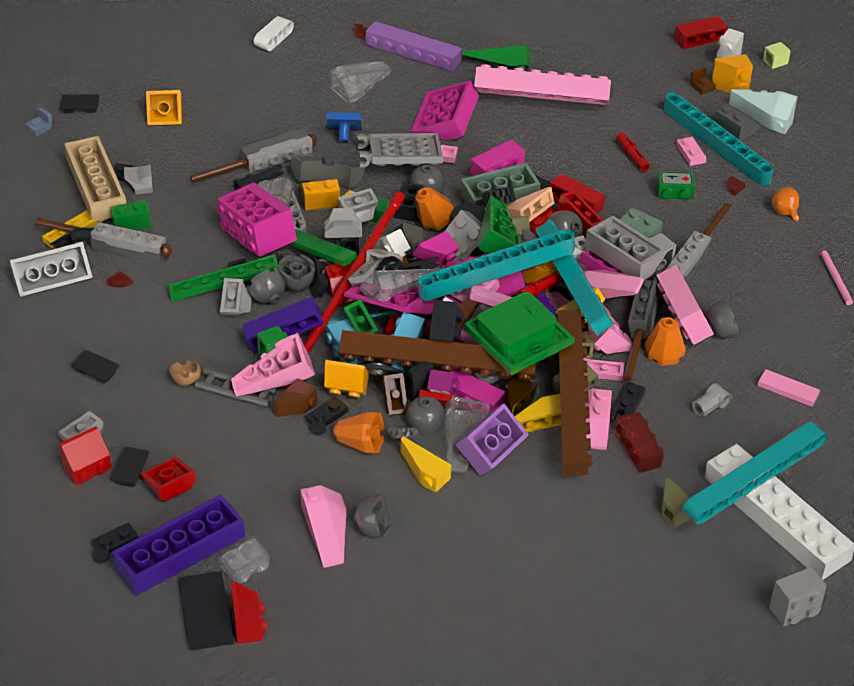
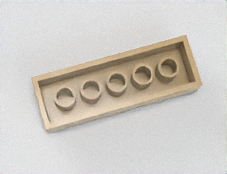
(94, 177)

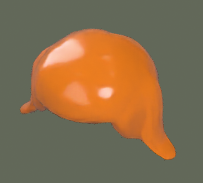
(786, 202)

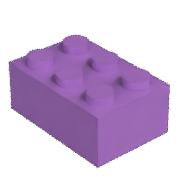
(492, 439)

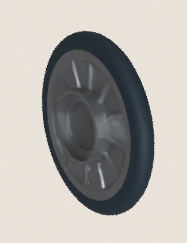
(380, 369)

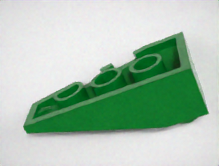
(505, 56)
(496, 229)

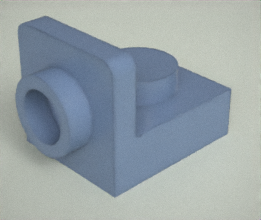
(40, 124)

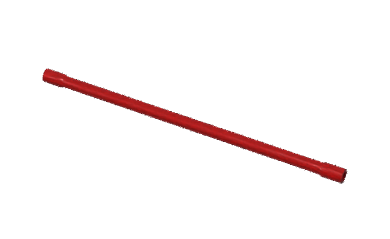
(393, 205)

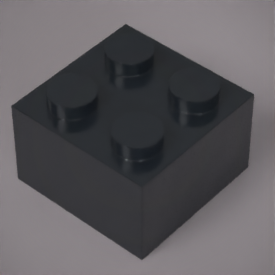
(445, 321)

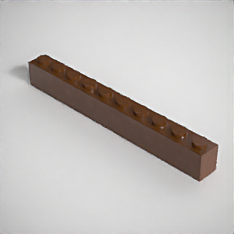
(413, 351)
(574, 397)

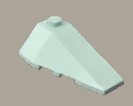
(769, 109)

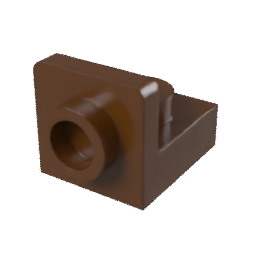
(701, 82)

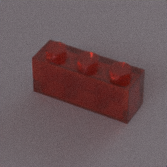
(640, 442)

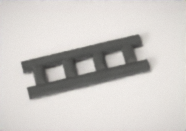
(225, 389)

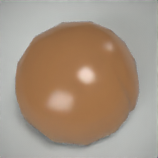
(185, 374)

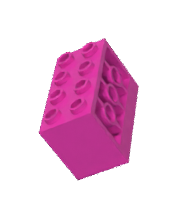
(256, 219)

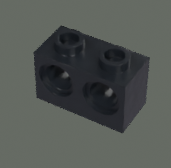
(407, 209)

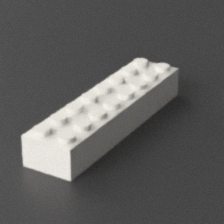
(787, 518)

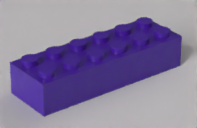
(178, 544)

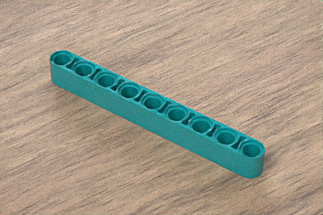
(718, 139)
(496, 265)
(579, 286)
(754, 473)

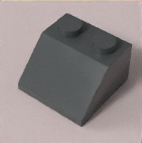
(735, 122)

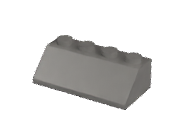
(624, 248)
(50, 269)

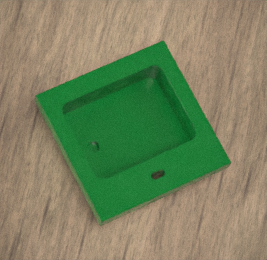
(519, 332)

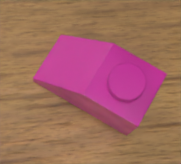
(439, 246)

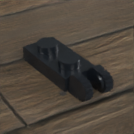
(628, 400)

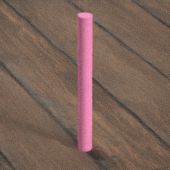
(836, 277)

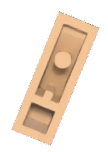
(532, 204)

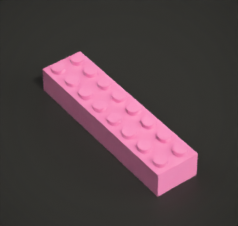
(542, 85)

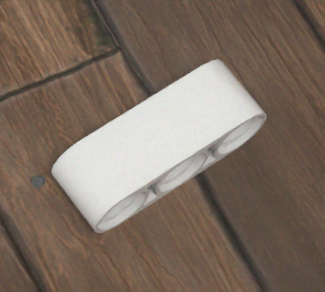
(273, 33)

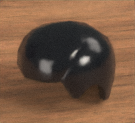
(389, 263)

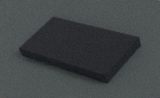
(206, 610)

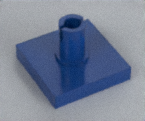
(344, 123)

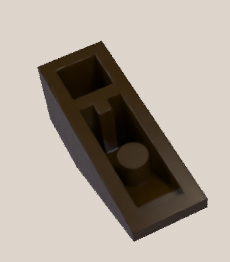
(519, 394)

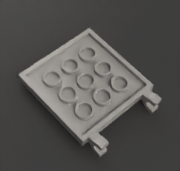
(401, 149)

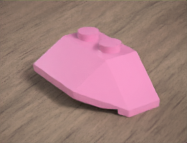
(599, 412)

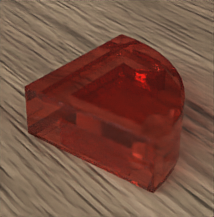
(360, 31)
(735, 185)
(119, 280)

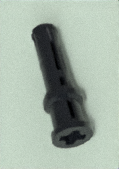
(261, 176)

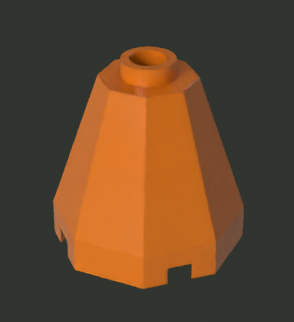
(433, 209)
(665, 343)
(361, 432)

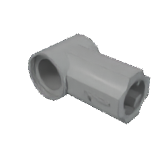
(714, 398)

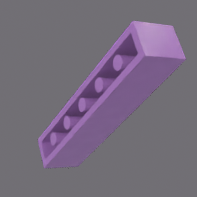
(413, 46)

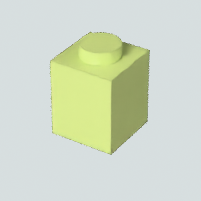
(776, 55)

